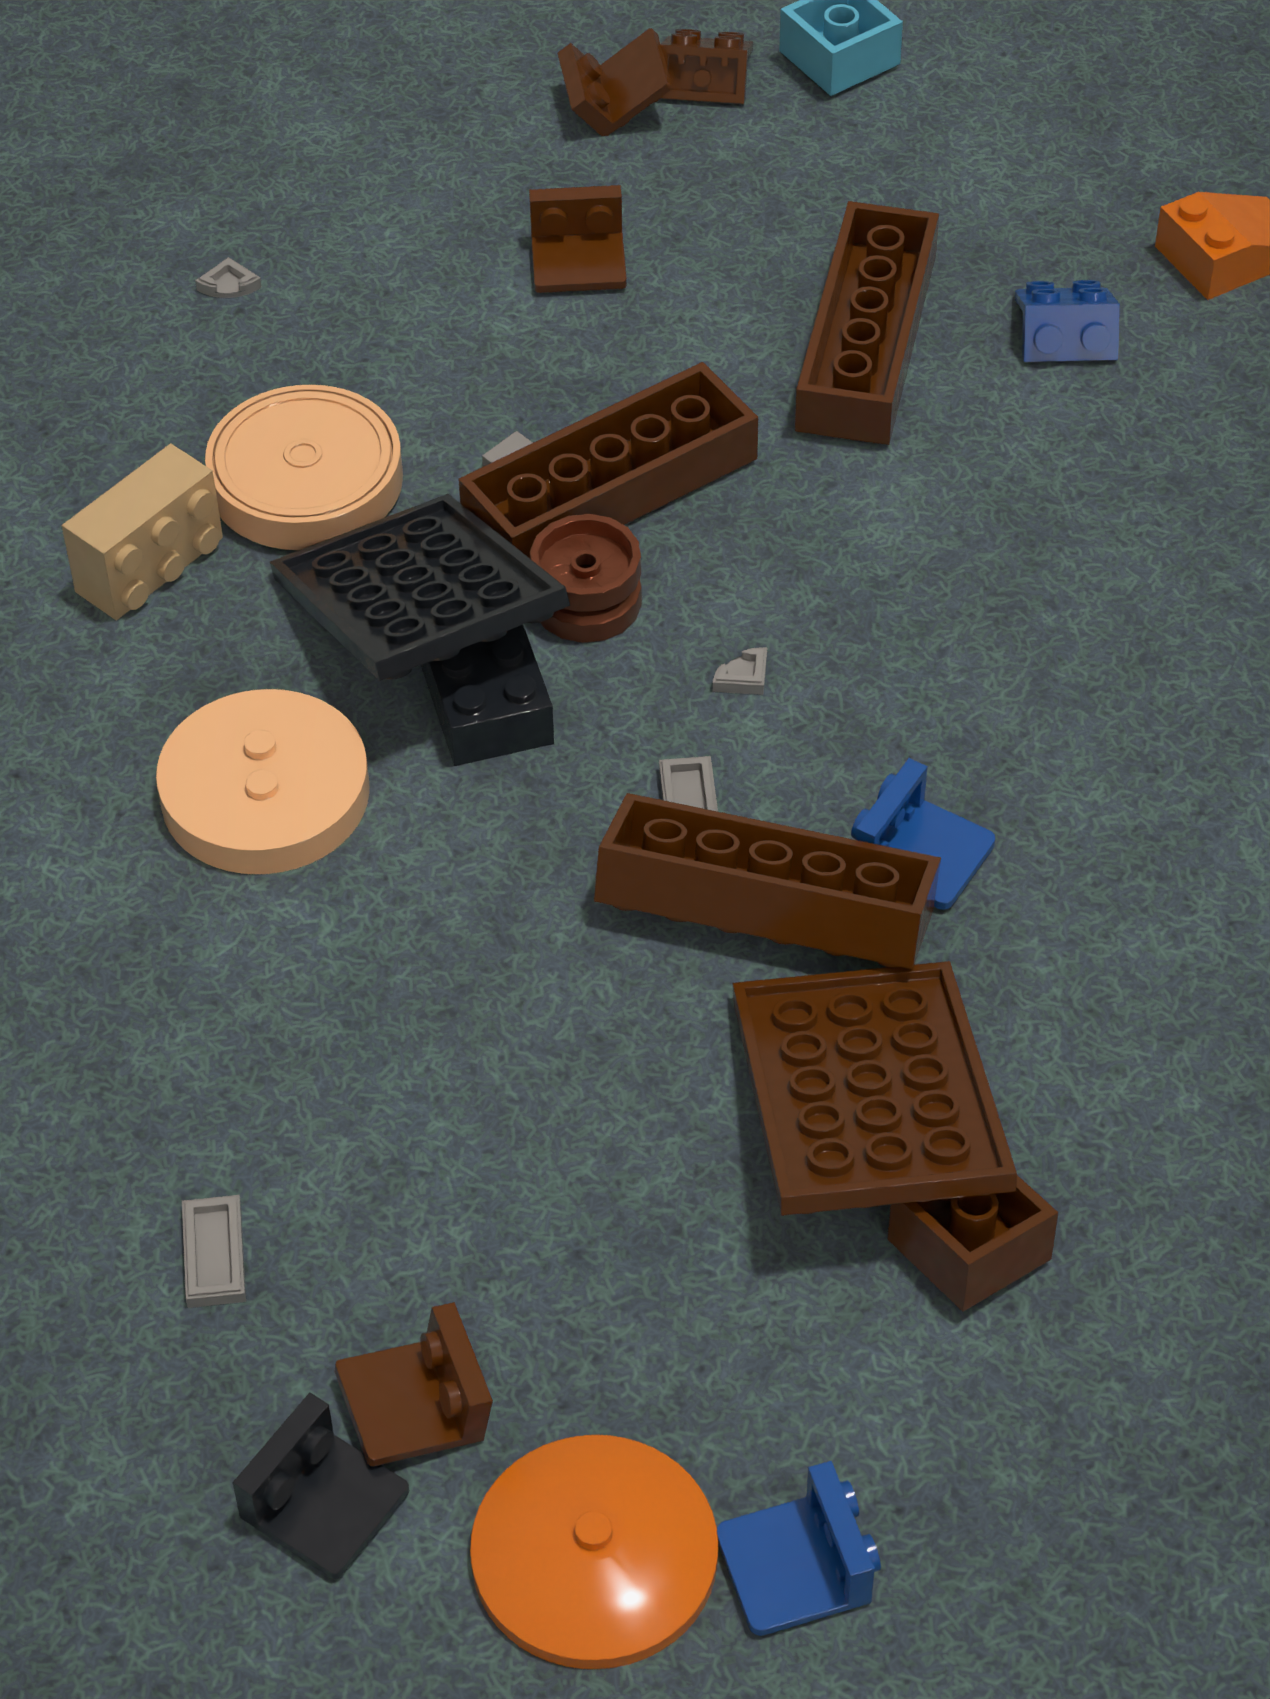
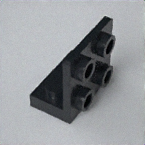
(316, 1491)

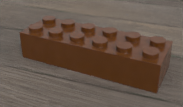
(867, 323)
(618, 459)
(767, 880)

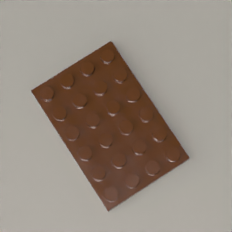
(871, 1089)

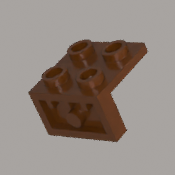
(707, 66)
(618, 88)
(577, 239)
(418, 1393)

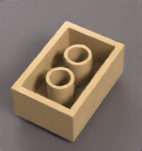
(143, 531)

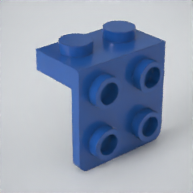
(1068, 322)
(910, 823)
(800, 1556)

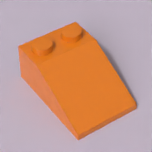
(1216, 240)

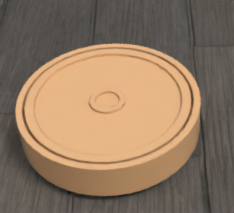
(304, 465)
(263, 781)

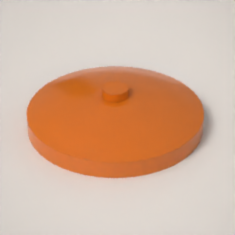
(594, 1551)

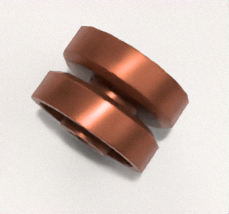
(601, 574)

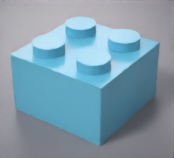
(840, 40)

